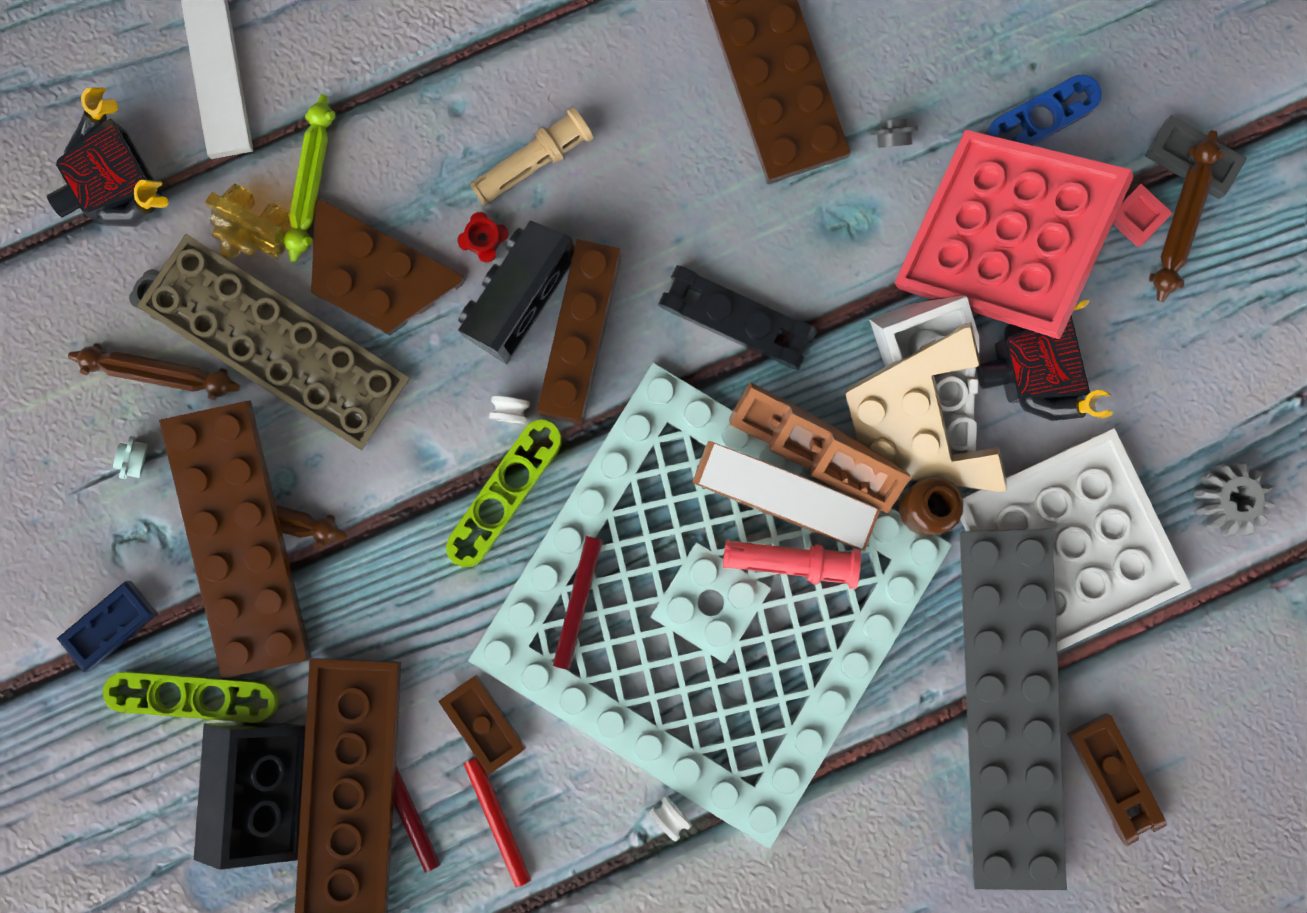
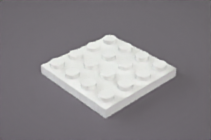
(1104, 530)

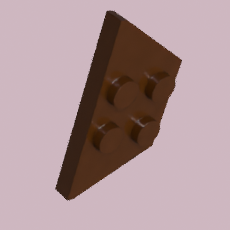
(372, 272)

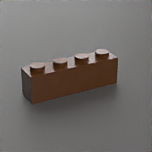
(579, 332)

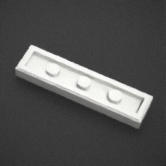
(217, 77)

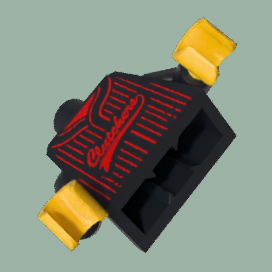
(104, 170)
(1043, 373)

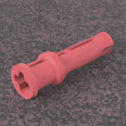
(813, 563)

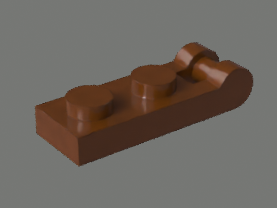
(1116, 778)

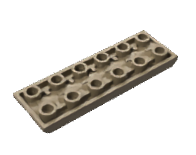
(273, 342)

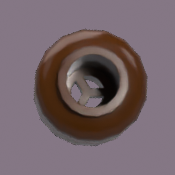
(931, 506)

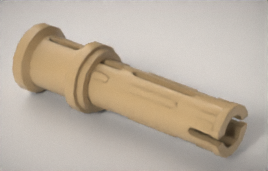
(546, 147)

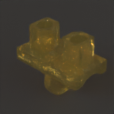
(244, 230)

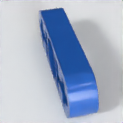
(1062, 92)

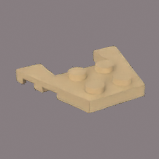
(903, 419)

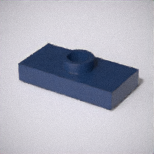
(107, 626)

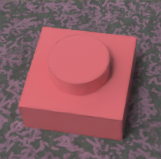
(1140, 215)

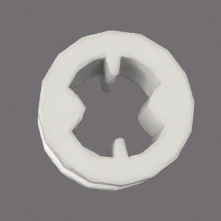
(509, 410)
(670, 818)

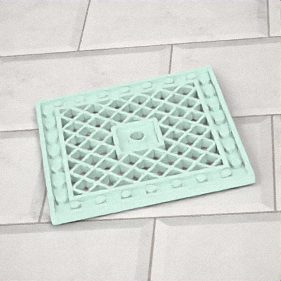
(751, 808)

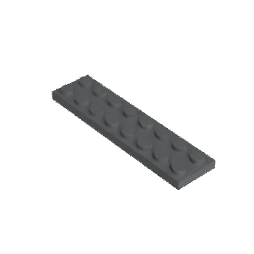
(1013, 709)

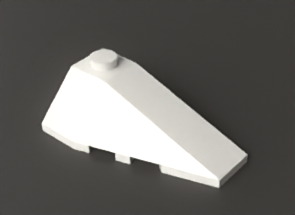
(917, 324)

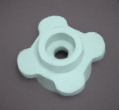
(130, 458)

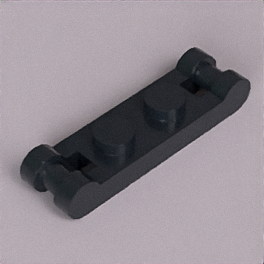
(737, 318)

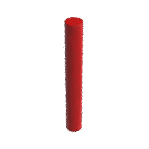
(497, 822)

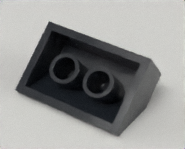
(517, 290)
(249, 794)

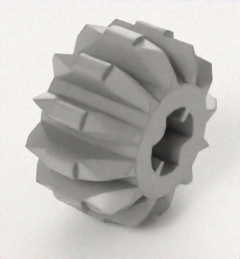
(1226, 513)

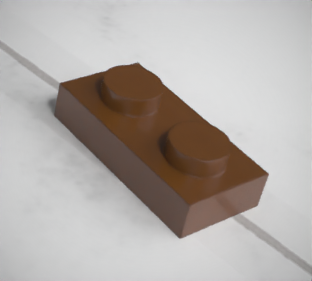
(482, 724)

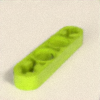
(498, 489)
(191, 700)

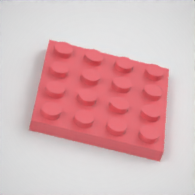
(1014, 231)

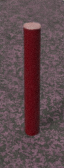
(577, 603)
(414, 825)

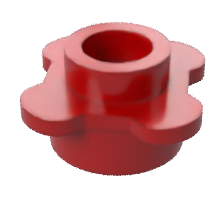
(479, 225)

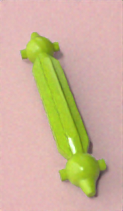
(308, 178)

